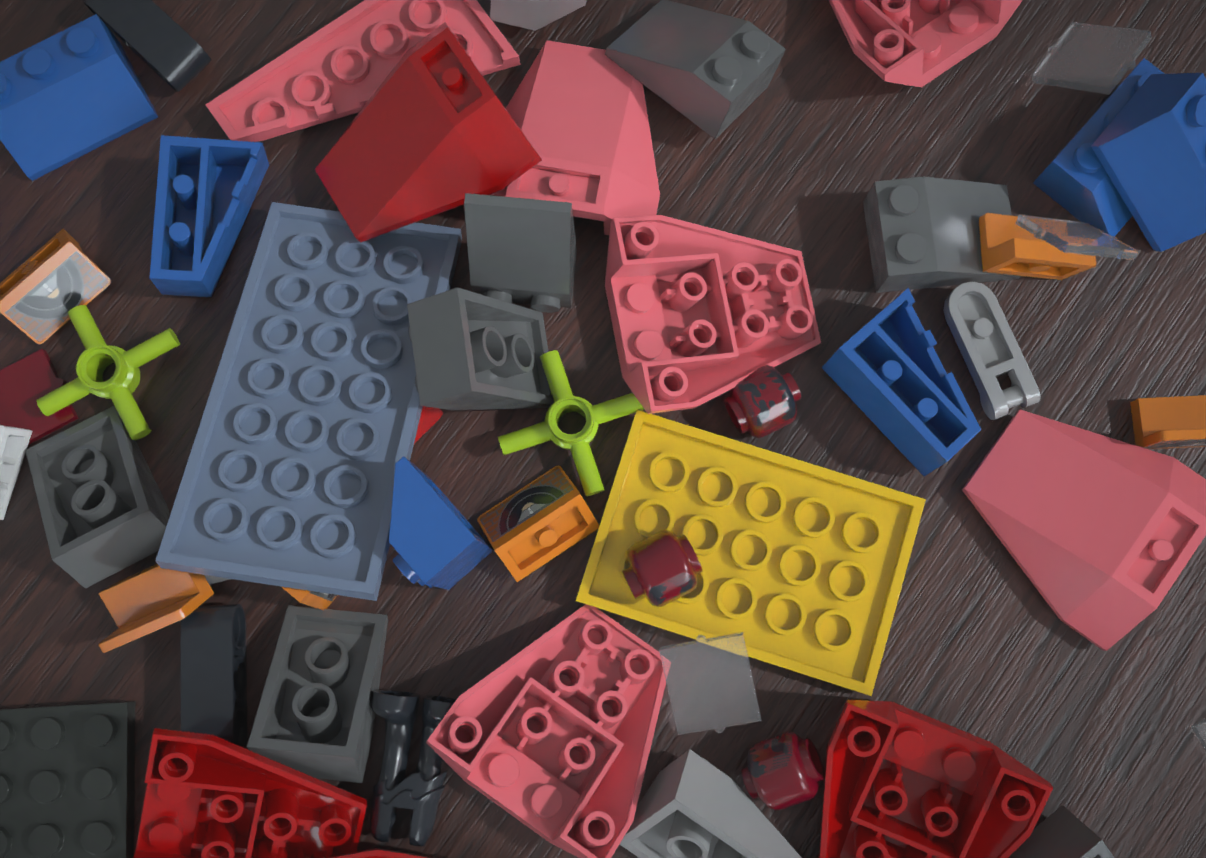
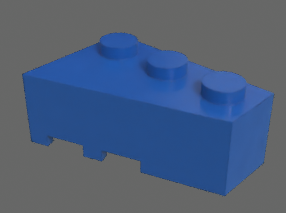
(200, 209)
(904, 387)

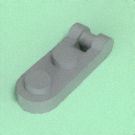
(989, 349)

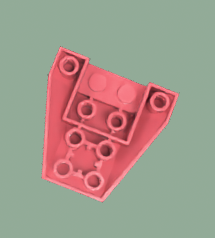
(919, 38)
(590, 133)
(701, 309)
(1090, 520)
(562, 732)

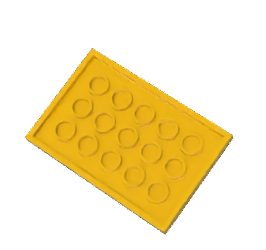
(783, 545)

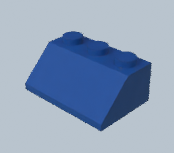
(69, 97)
(1159, 157)
(1076, 174)
(430, 532)

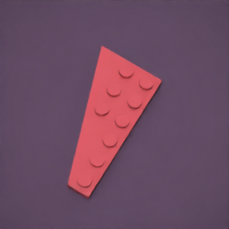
(347, 62)

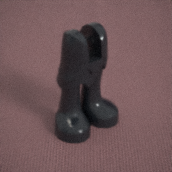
(419, 789)

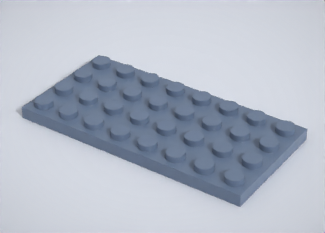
(310, 408)

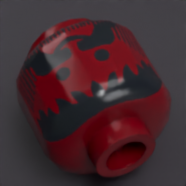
(763, 402)
(662, 568)
(783, 770)

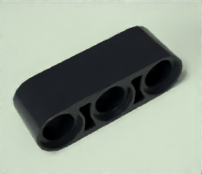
(153, 38)
(214, 672)

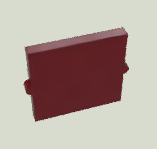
(22, 386)

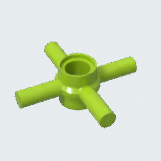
(94, 362)
(564, 403)

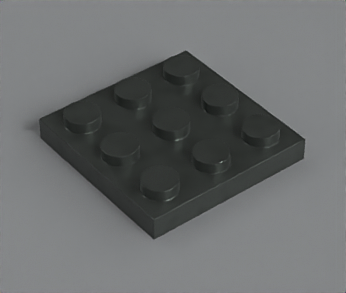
(67, 781)

